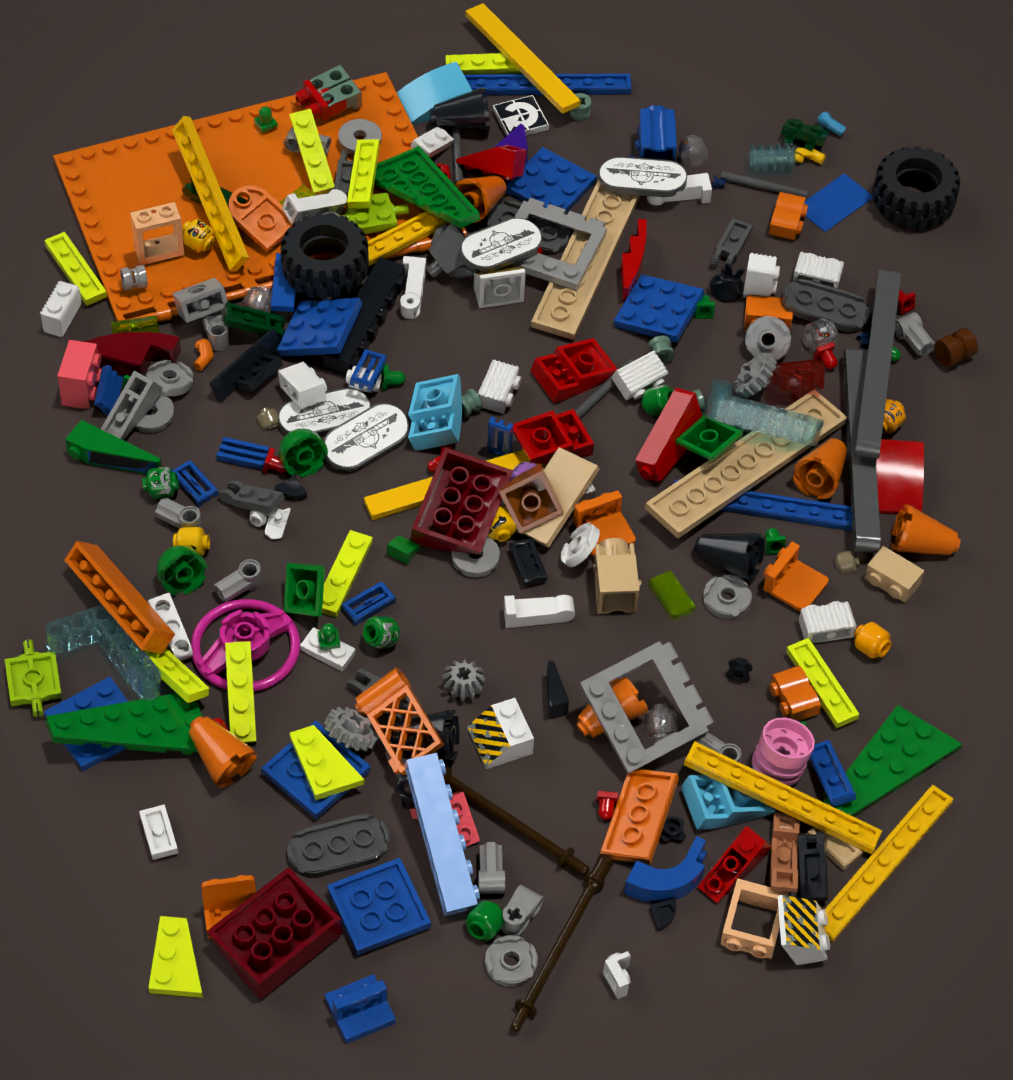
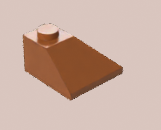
(530, 499)

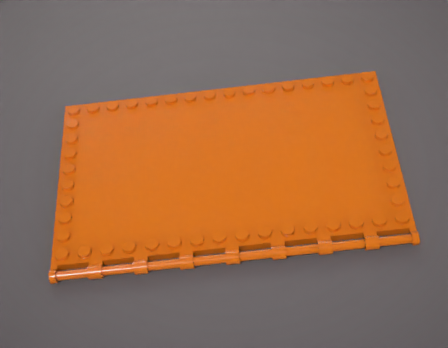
(149, 171)

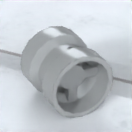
(139, 277)

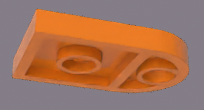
(260, 217)

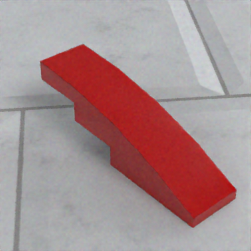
(633, 260)

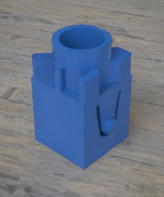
(656, 133)

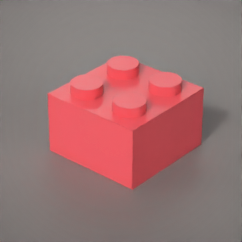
(79, 374)

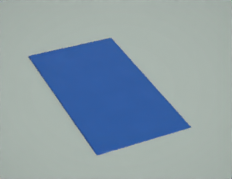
(836, 202)

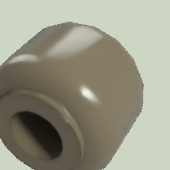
(268, 419)
(847, 562)

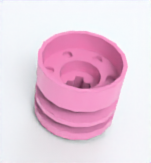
(783, 750)

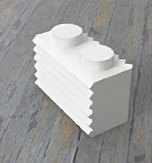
(818, 269)
(760, 275)
(60, 308)
(640, 375)
(302, 385)
(499, 385)
(827, 622)

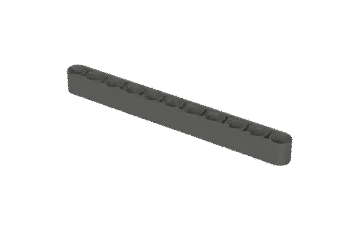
(878, 364)
(861, 469)

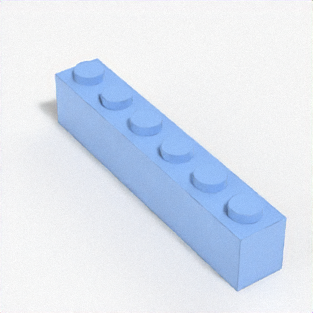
(441, 834)

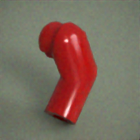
(445, 169)

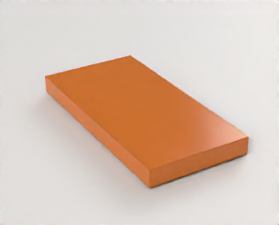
(639, 816)

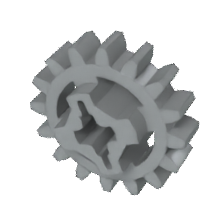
(754, 375)
(351, 728)

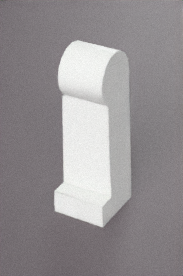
(697, 187)
(297, 209)
(411, 301)
(538, 611)
(180, 644)

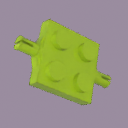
(379, 216)
(33, 678)

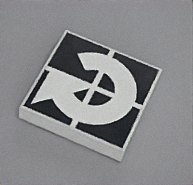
(522, 111)

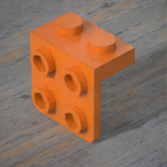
(762, 306)
(606, 515)
(793, 580)
(225, 895)

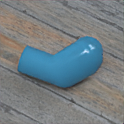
(825, 121)

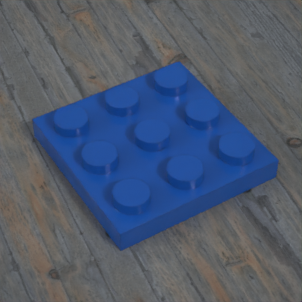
(551, 180)
(659, 307)
(319, 327)
(97, 695)
(289, 776)
(378, 906)

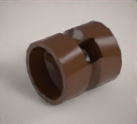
(955, 347)

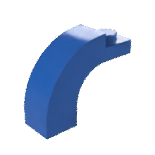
(660, 885)

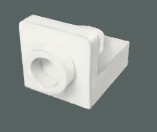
(616, 974)

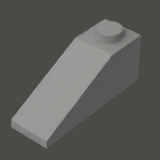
(131, 405)

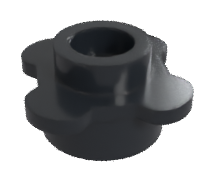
(739, 669)
(675, 823)

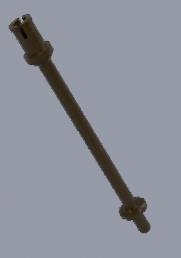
(566, 857)
(594, 881)

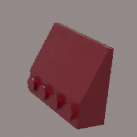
(460, 503)
(275, 932)

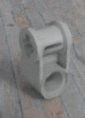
(216, 331)
(520, 910)

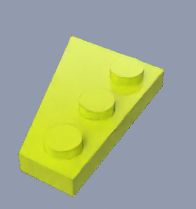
(322, 764)
(174, 960)

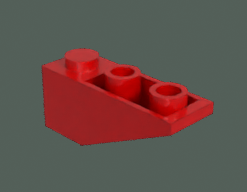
(500, 160)
(735, 863)

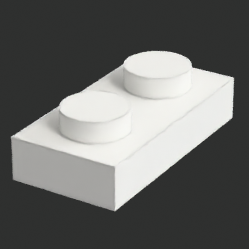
(433, 141)
(337, 657)
(158, 832)

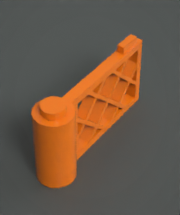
(385, 698)

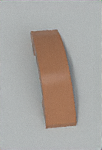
(784, 853)

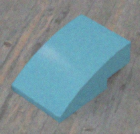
(430, 89)
(436, 413)
(719, 805)

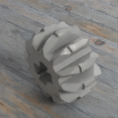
(463, 680)

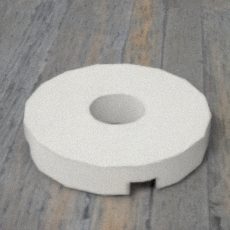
(582, 544)

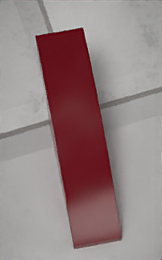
(135, 350)

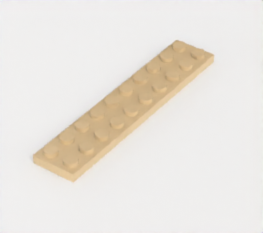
(564, 308)
(736, 470)

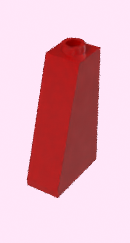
(660, 448)

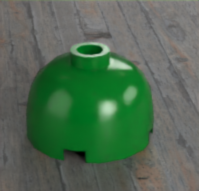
(303, 451)
(181, 569)

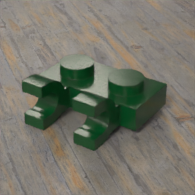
(797, 129)

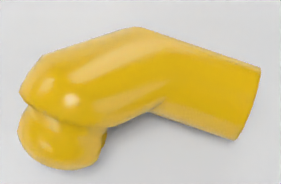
(816, 156)

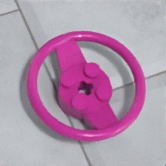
(255, 628)

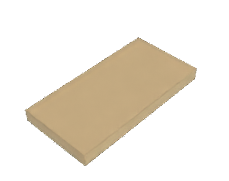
(570, 479)

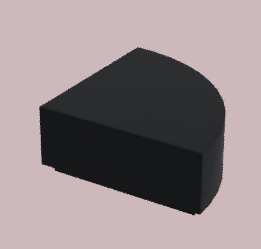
(292, 489)
(663, 913)

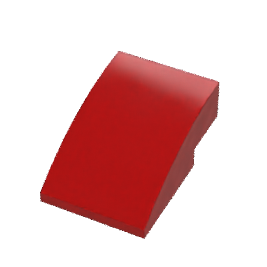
(572, 369)
(547, 432)
(900, 475)

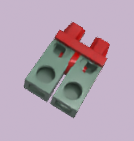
(329, 94)

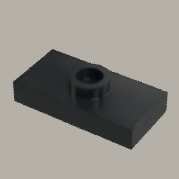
(528, 562)

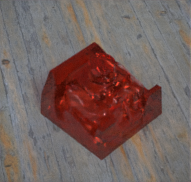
(799, 376)

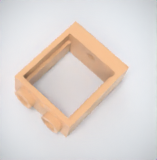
(160, 247)
(758, 896)

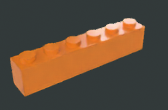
(119, 597)

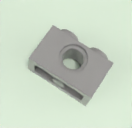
(200, 299)

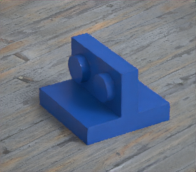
(360, 1008)

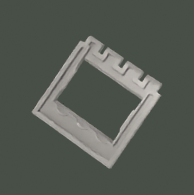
(554, 269)
(617, 725)

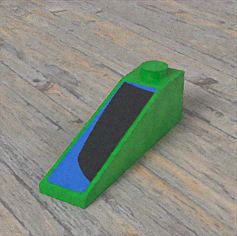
(106, 450)

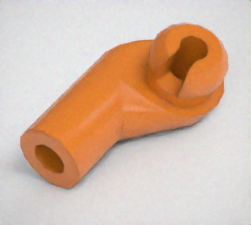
(206, 354)

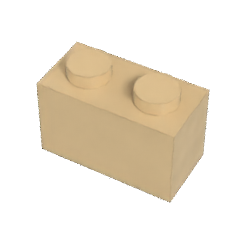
(894, 574)

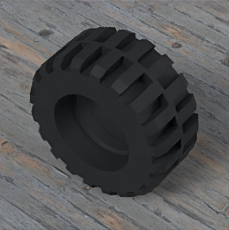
(911, 207)
(318, 235)

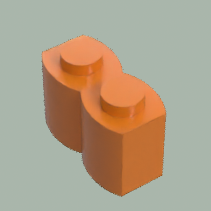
(787, 216)
(795, 694)

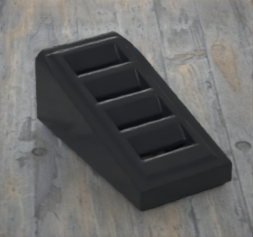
(556, 695)

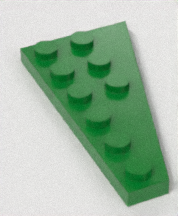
(422, 183)
(133, 724)
(894, 758)

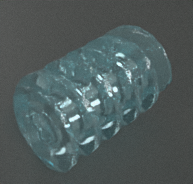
(771, 156)

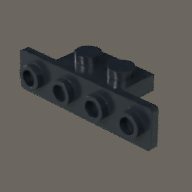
(249, 368)

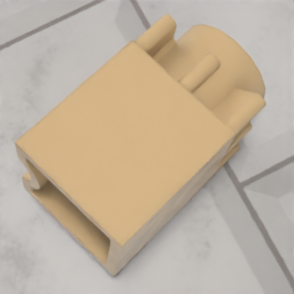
(616, 576)

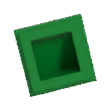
(402, 549)

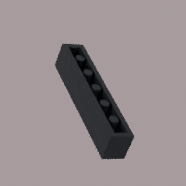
(376, 295)

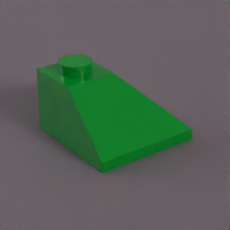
(708, 438)
(304, 588)

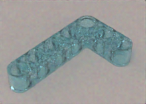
(760, 417)
(100, 626)

